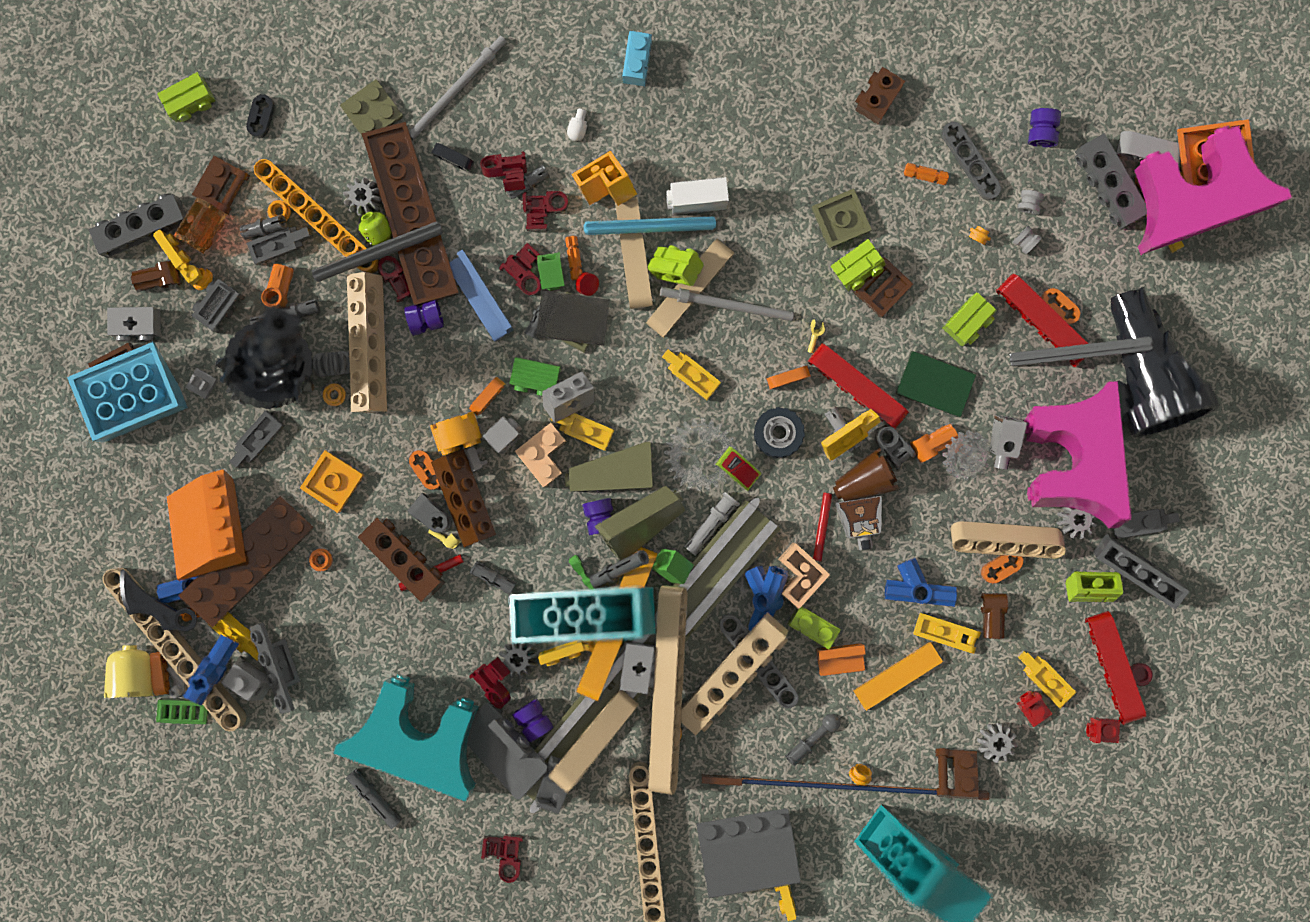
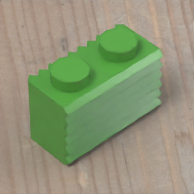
(533, 376)

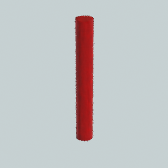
(822, 526)
(442, 567)

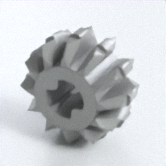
(357, 204)
(1073, 528)
(992, 736)

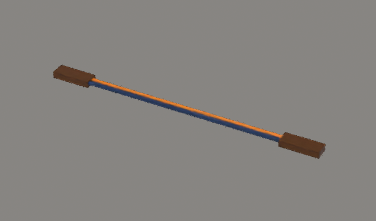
(738, 781)

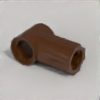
(154, 277)
(994, 610)

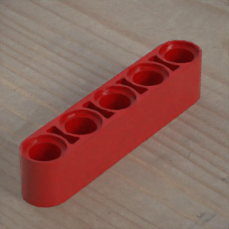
(1039, 314)
(858, 385)
(1116, 666)

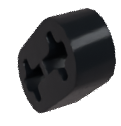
(255, 114)
(452, 157)

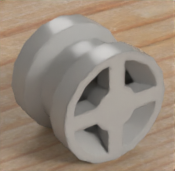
(1030, 202)
(1026, 240)

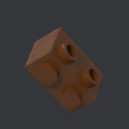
(880, 94)

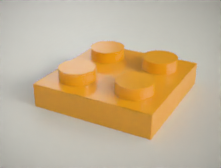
(332, 481)

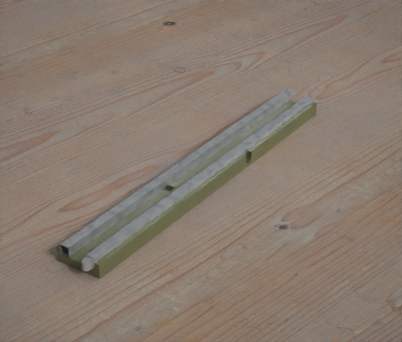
(709, 581)

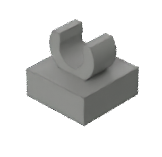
(201, 383)
(473, 459)

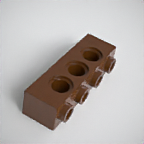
(463, 498)
(373, 539)

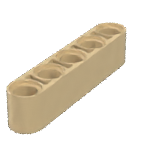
(634, 258)
(670, 310)
(1008, 540)
(593, 740)

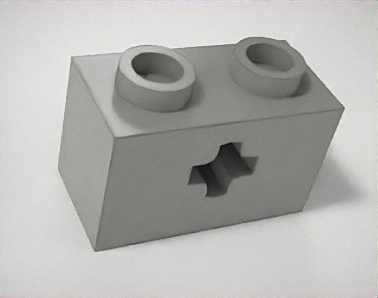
(120, 321)
(568, 397)
(503, 434)
(634, 681)

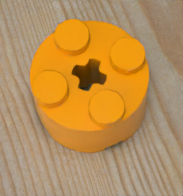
(456, 431)

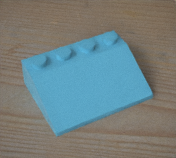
(126, 393)

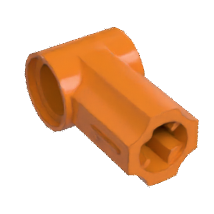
(278, 285)
(931, 444)

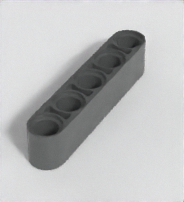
(775, 689)

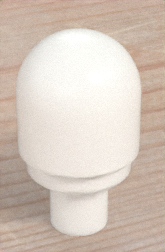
(577, 126)

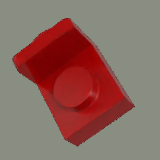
(1033, 707)
(1103, 730)

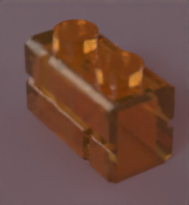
(200, 225)

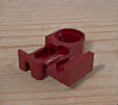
(511, 167)
(537, 207)
(520, 266)
(400, 285)
(488, 678)
(504, 849)

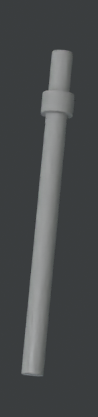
(487, 55)
(684, 295)

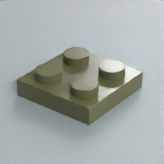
(371, 108)
(841, 218)

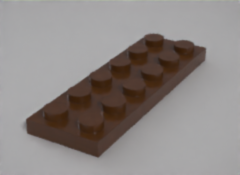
(265, 546)

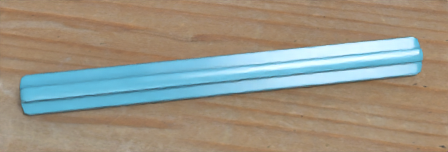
(649, 225)

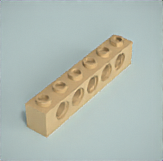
(366, 343)
(767, 629)

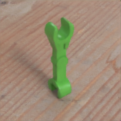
(578, 567)

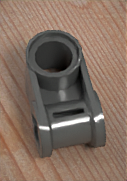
(895, 447)
(427, 512)

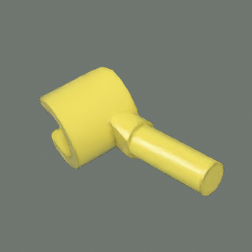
(815, 334)
(450, 541)

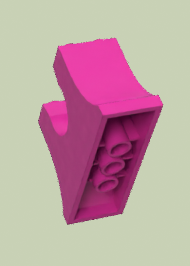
(1184, 210)
(1095, 442)

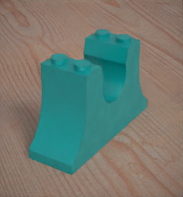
(582, 615)
(397, 748)
(921, 869)

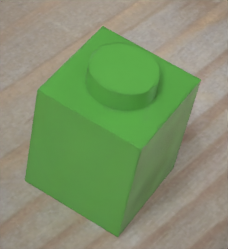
(550, 271)
(672, 566)

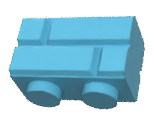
(637, 58)

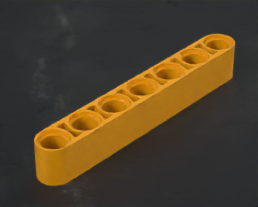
(308, 210)
(607, 649)

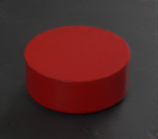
(587, 284)

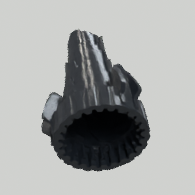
(268, 361)
(1160, 383)

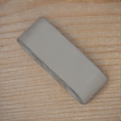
(1138, 146)

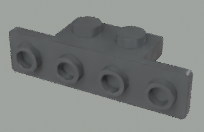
(277, 665)

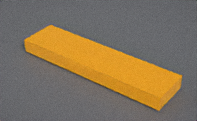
(897, 676)

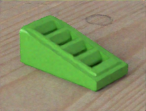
(162, 717)

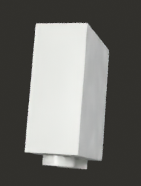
(698, 196)

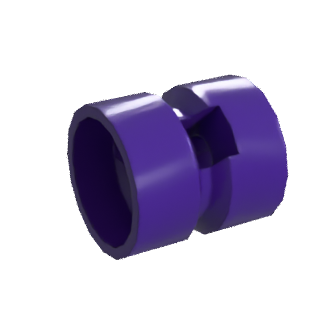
(1044, 127)
(424, 317)
(597, 512)
(532, 720)

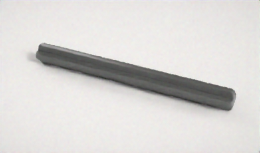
(377, 251)
(1081, 351)

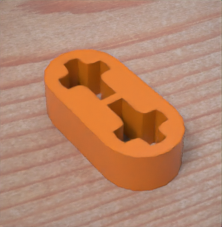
(1064, 302)
(788, 377)
(487, 396)
(420, 472)
(1004, 572)
(159, 674)

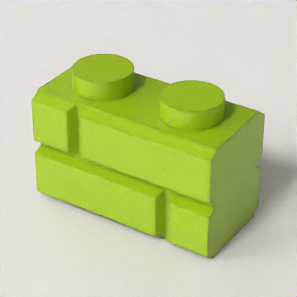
(186, 97)
(676, 265)
(858, 266)
(969, 319)
(1094, 586)
(814, 627)

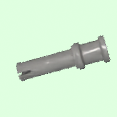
(718, 515)

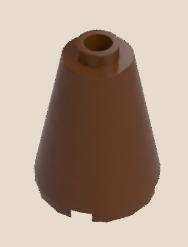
(867, 479)

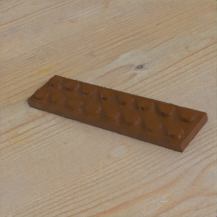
(408, 209)

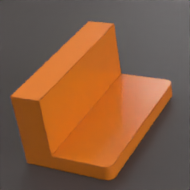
(841, 659)

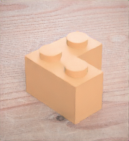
(536, 454)
(807, 576)

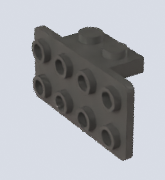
(505, 751)

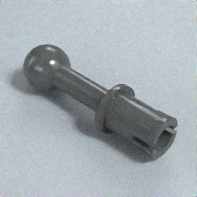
(829, 724)

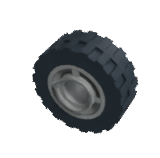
(779, 418)

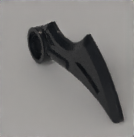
(139, 601)

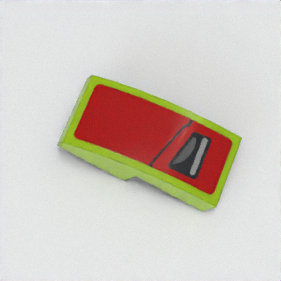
(738, 468)

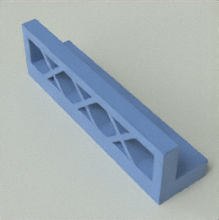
(480, 297)

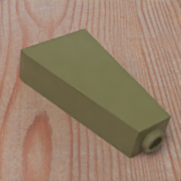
(619, 470)
(640, 522)

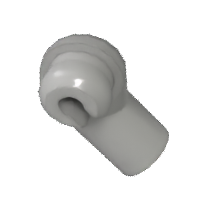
(179, 686)

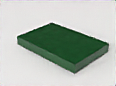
(935, 384)

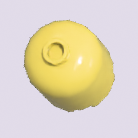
(128, 672)

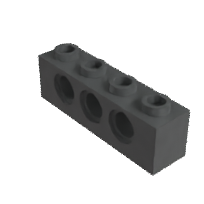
(1112, 168)
(104, 231)
(1141, 571)

